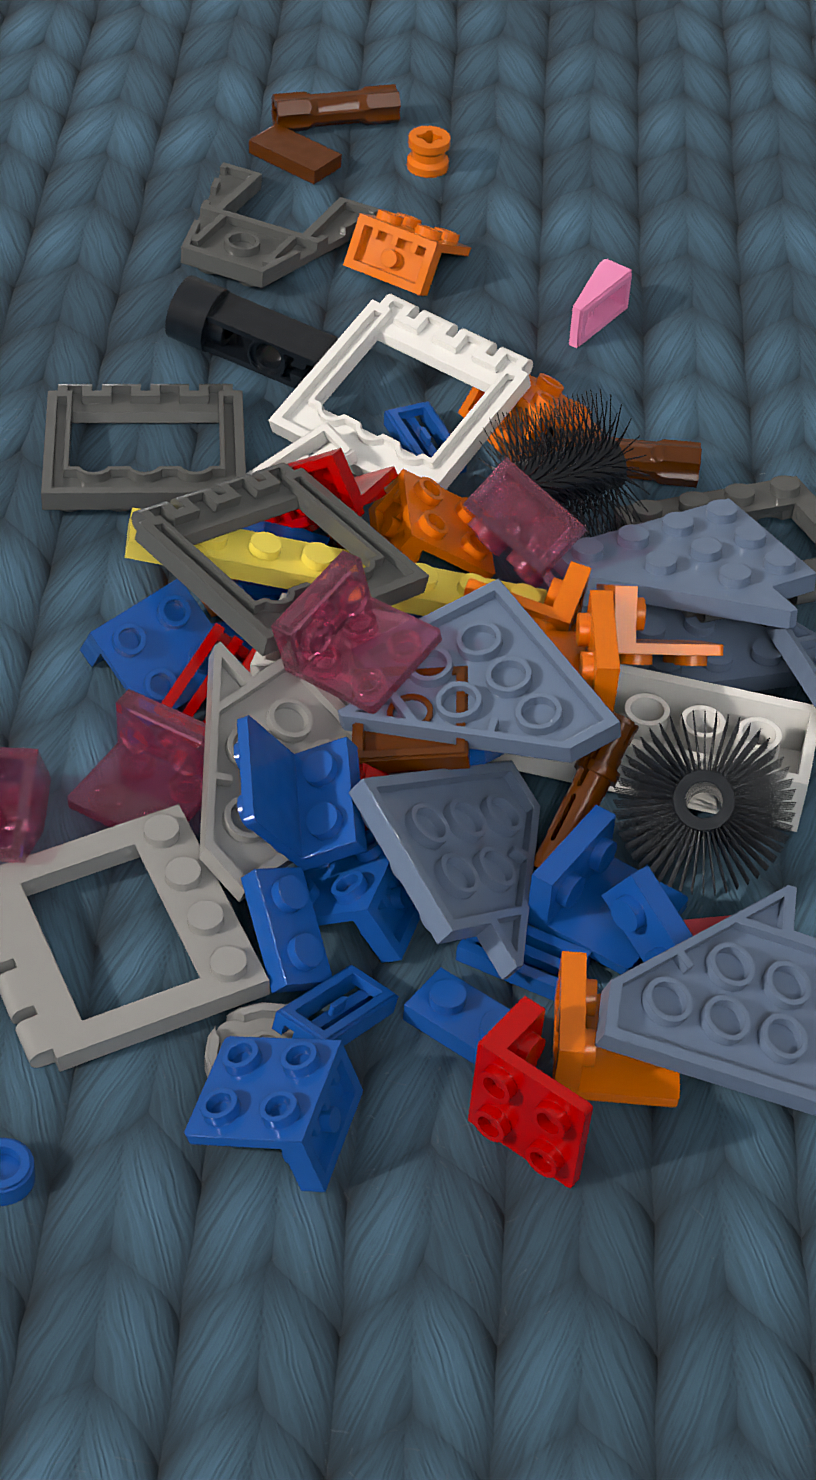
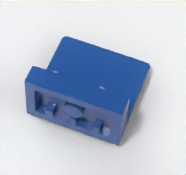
(153, 643)
(300, 798)
(569, 888)
(370, 895)
(283, 1098)

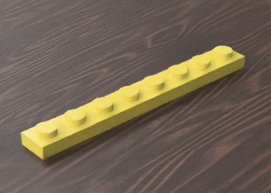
(290, 562)

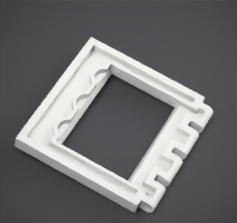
(432, 341)

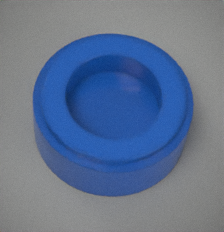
(16, 1171)

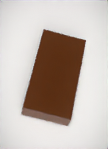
(295, 153)

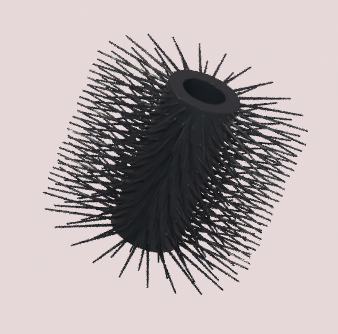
(573, 470)
(739, 786)

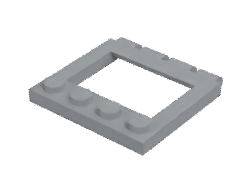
(197, 905)

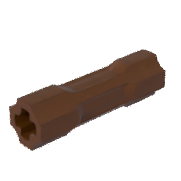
(367, 106)
(665, 460)

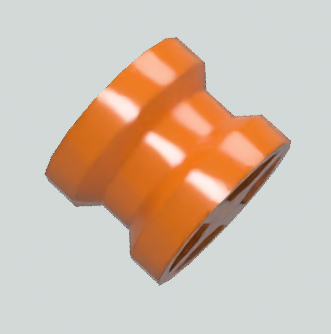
(428, 151)

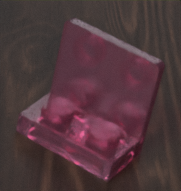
(523, 521)
(350, 640)
(149, 767)

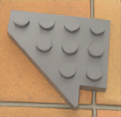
(289, 710)

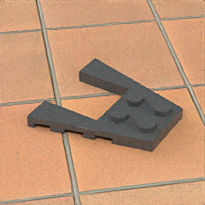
(256, 250)

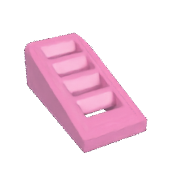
(600, 301)

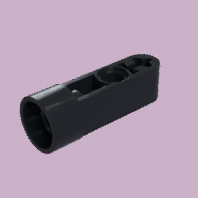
(244, 332)

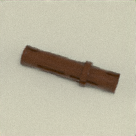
(590, 784)

